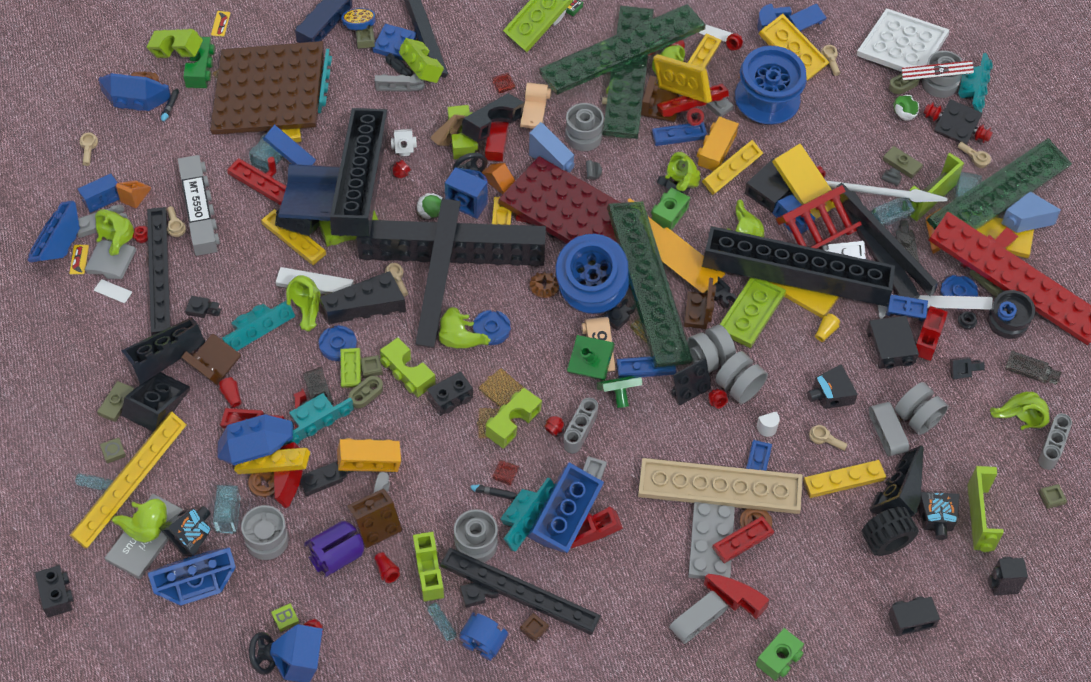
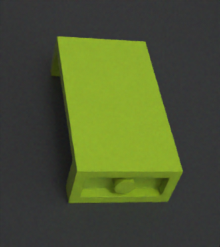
(953, 168)
(979, 483)

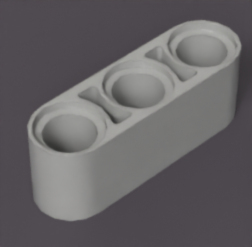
(582, 417)
(888, 429)
(1052, 448)
(698, 617)

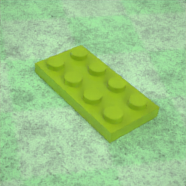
(534, 21)
(752, 310)

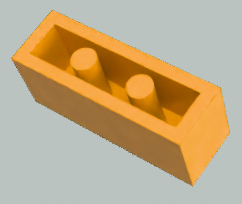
(717, 143)
(368, 455)

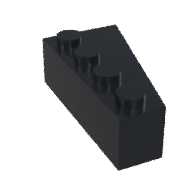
(364, 299)
(162, 349)

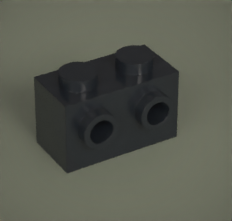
(450, 393)
(1008, 576)
(54, 591)
(913, 615)

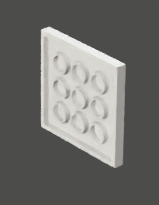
(902, 41)

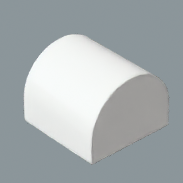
(768, 424)

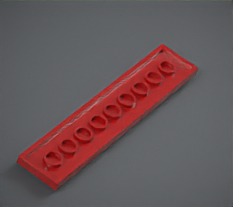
(1013, 273)

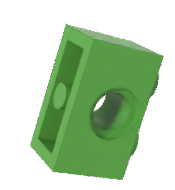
(670, 209)
(783, 643)

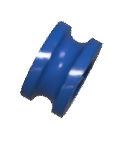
(1003, 314)

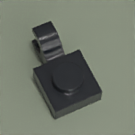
(201, 306)
(964, 366)

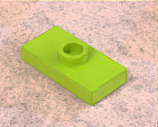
(350, 367)

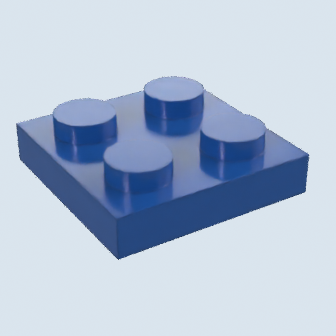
(391, 39)

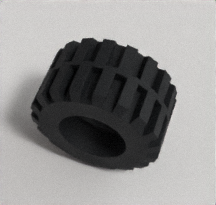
(890, 531)

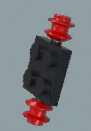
(958, 122)

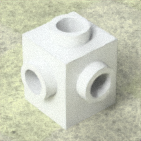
(403, 135)

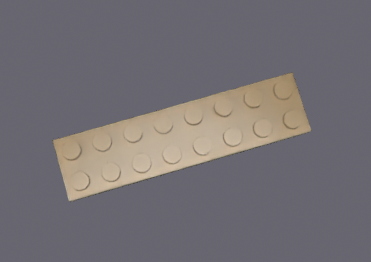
(720, 485)

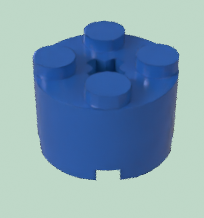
(483, 635)

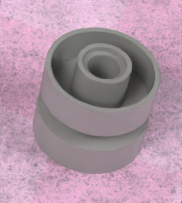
(944, 85)
(584, 127)
(714, 345)
(741, 377)
(921, 408)
(265, 532)
(476, 534)

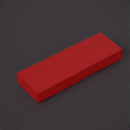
(743, 539)

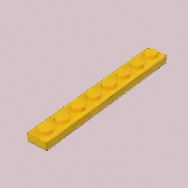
(127, 480)

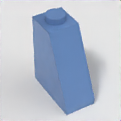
(548, 146)
(1030, 213)

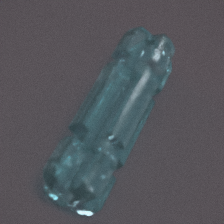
(92, 481)
(442, 621)

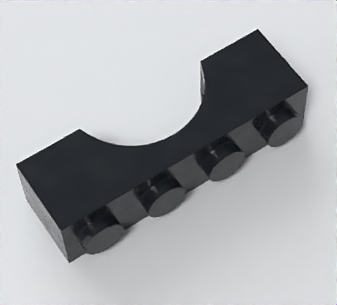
(503, 109)

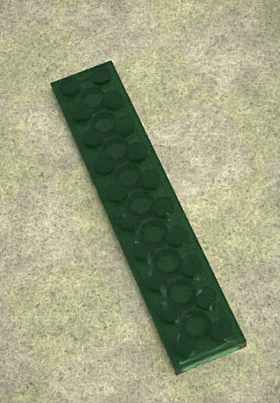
(621, 49)
(627, 83)
(1006, 186)
(649, 285)

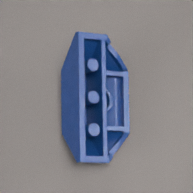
(134, 91)
(57, 234)
(253, 438)
(193, 576)

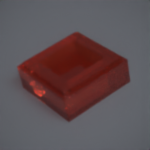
(503, 83)
(505, 472)

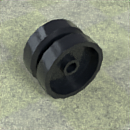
(1021, 320)

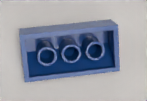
(565, 508)

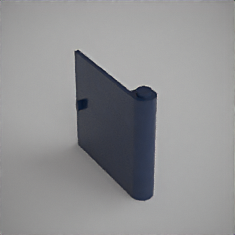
(309, 192)

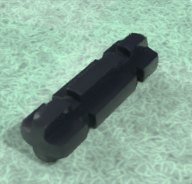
(398, 65)

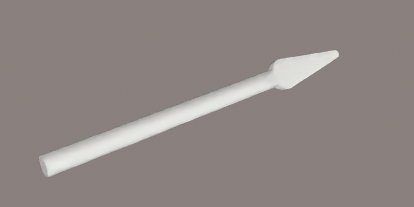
(914, 195)

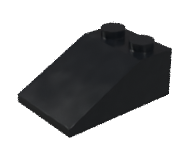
(154, 400)

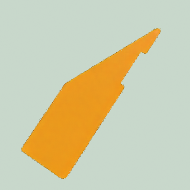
(683, 257)

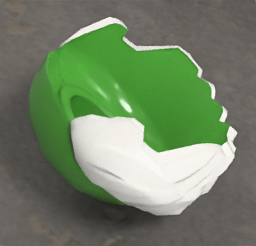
(906, 107)
(429, 205)

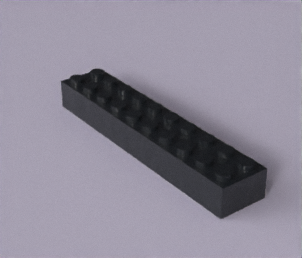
(359, 173)
(472, 243)
(799, 266)

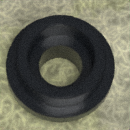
(967, 316)

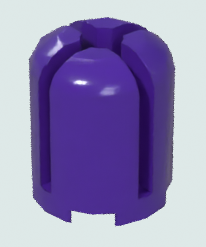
(335, 547)

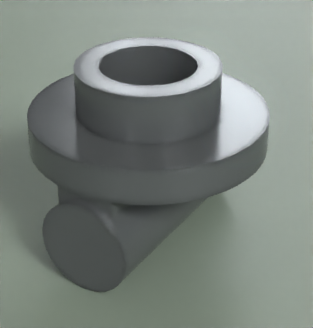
(593, 170)
(892, 176)

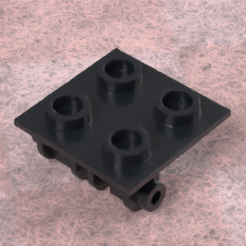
(691, 382)

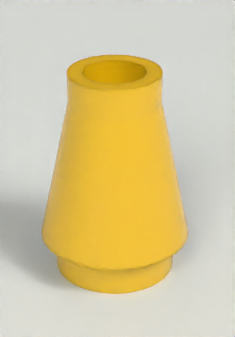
(828, 325)

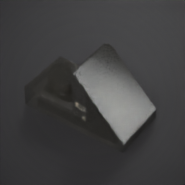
(316, 384)

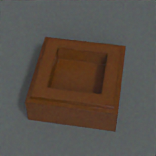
(534, 627)

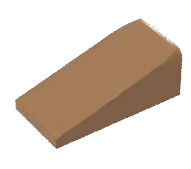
(443, 134)

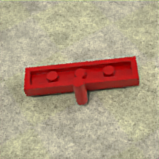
(685, 103)
(258, 180)

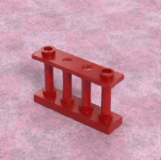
(819, 204)

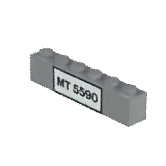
(197, 205)

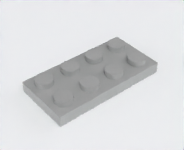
(709, 526)

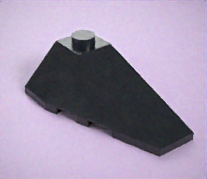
(904, 486)

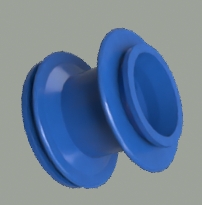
(770, 85)
(594, 295)

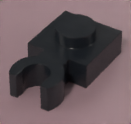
(669, 183)
(723, 293)
(619, 316)
(475, 594)

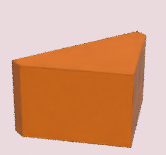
(499, 177)
(132, 192)

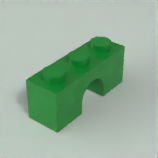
(198, 73)

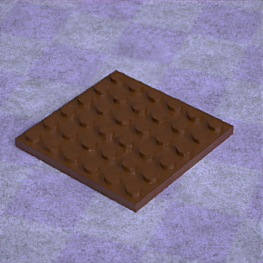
(268, 88)

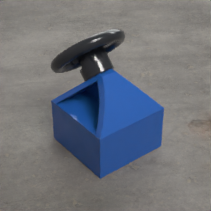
(468, 184)
(293, 653)

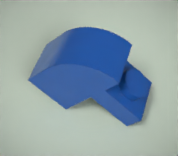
(769, 14)

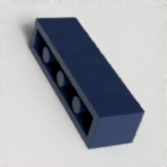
(321, 20)

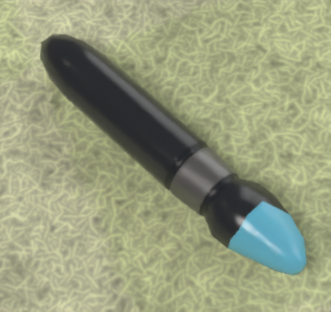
(166, 113)
(494, 491)

